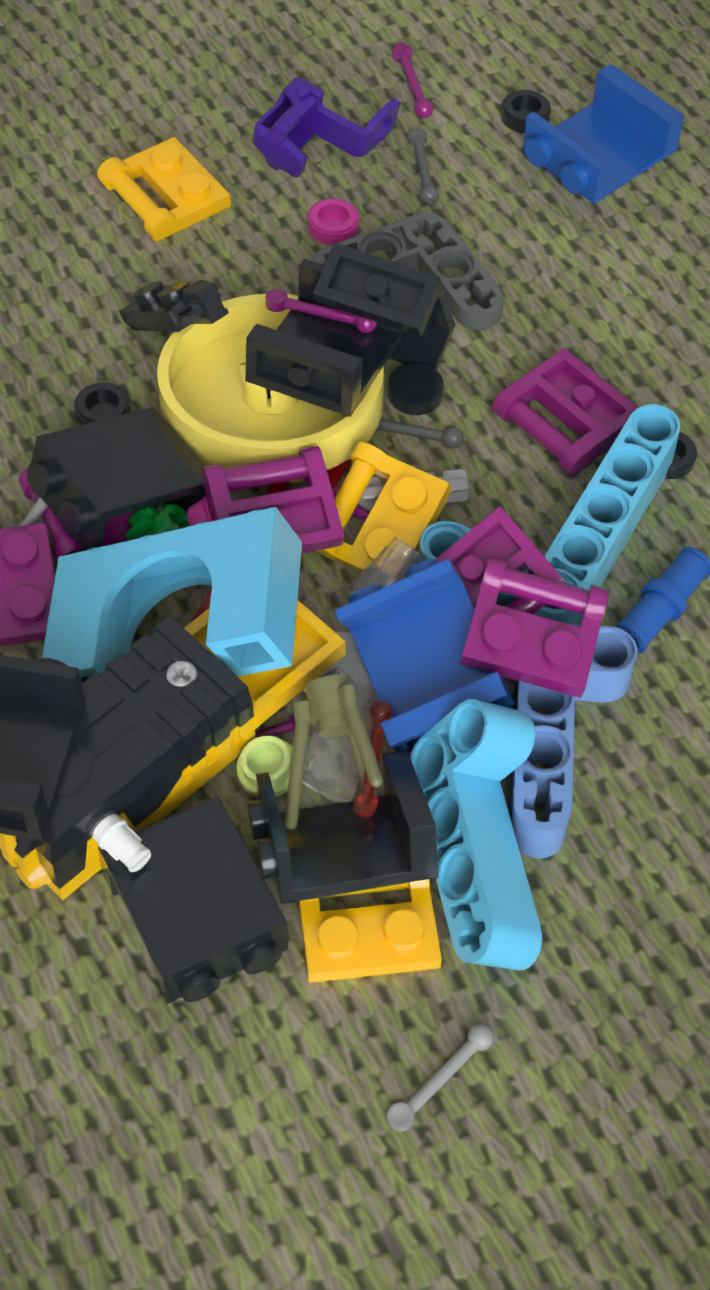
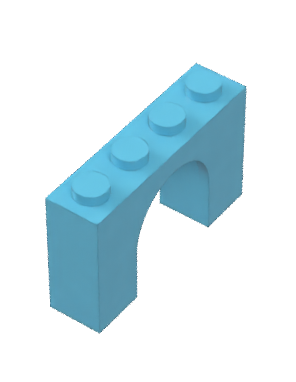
(244, 557)

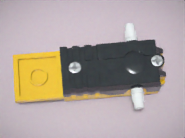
(154, 737)

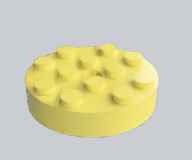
(234, 420)

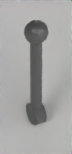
(428, 194)
(450, 437)

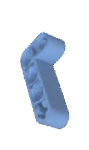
(556, 744)

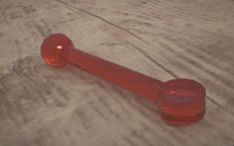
(366, 800)

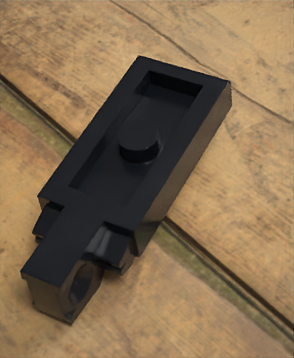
(174, 306)

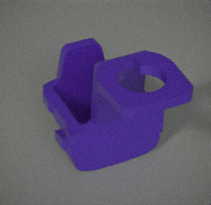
(301, 115)

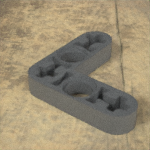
(413, 251)

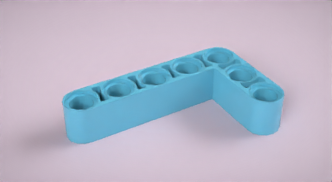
(604, 513)

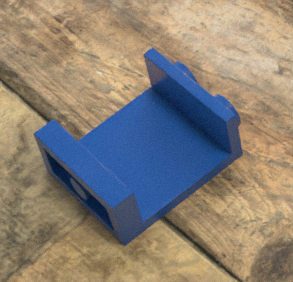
(608, 140)
(414, 646)

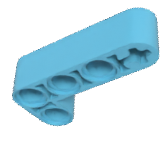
(477, 851)

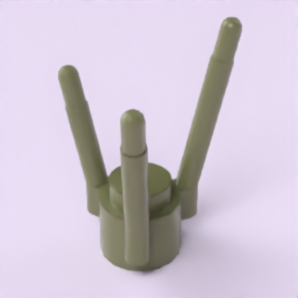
(335, 712)

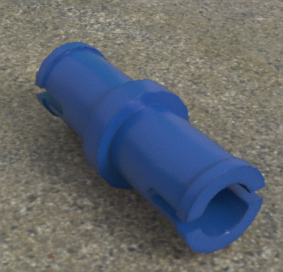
(665, 597)

